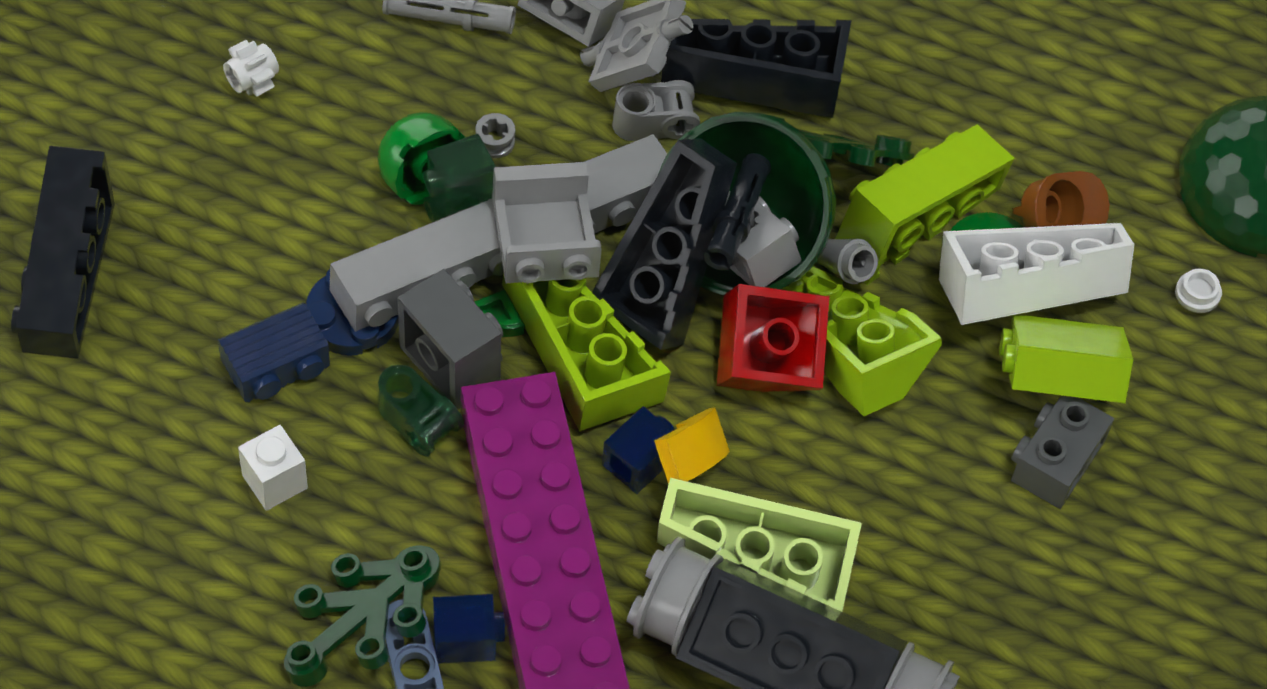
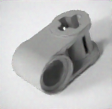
(654, 110)

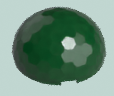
(1227, 175)
(794, 189)

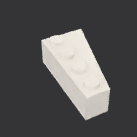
(1032, 268)

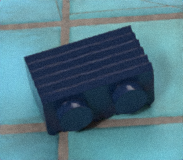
(274, 353)

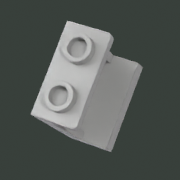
(545, 222)

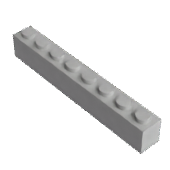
(468, 241)

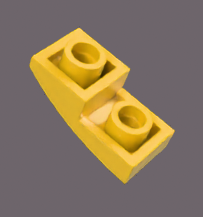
(693, 446)

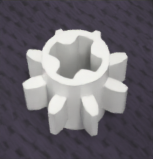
(251, 68)

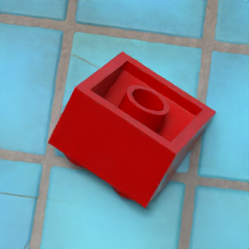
(772, 340)

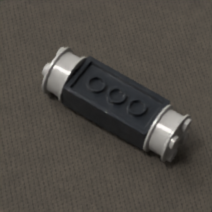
(768, 633)

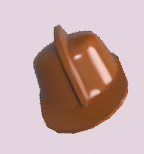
(1064, 201)

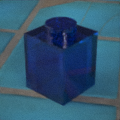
(632, 451)
(466, 628)

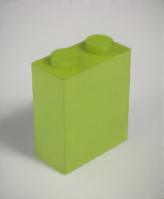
(1067, 358)

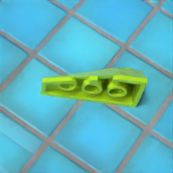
(869, 348)

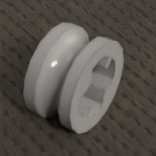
(504, 127)

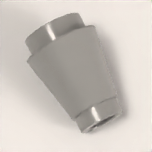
(849, 259)

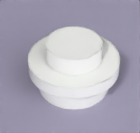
(1198, 290)

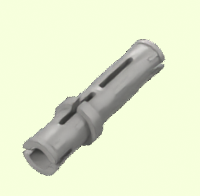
(499, 19)

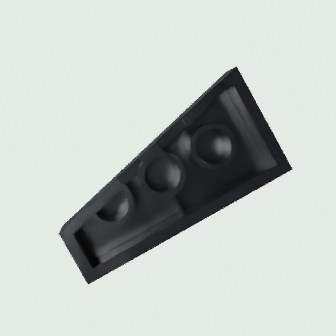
(763, 63)
(64, 252)
(661, 256)

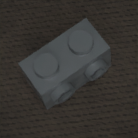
(1061, 448)

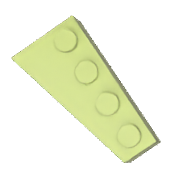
(773, 539)

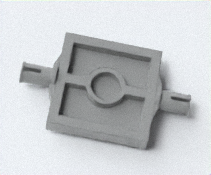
(636, 43)

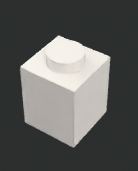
(273, 467)

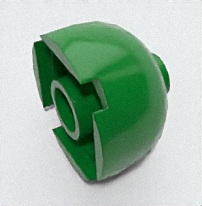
(404, 152)

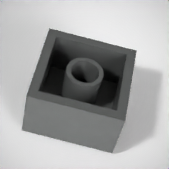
(449, 335)

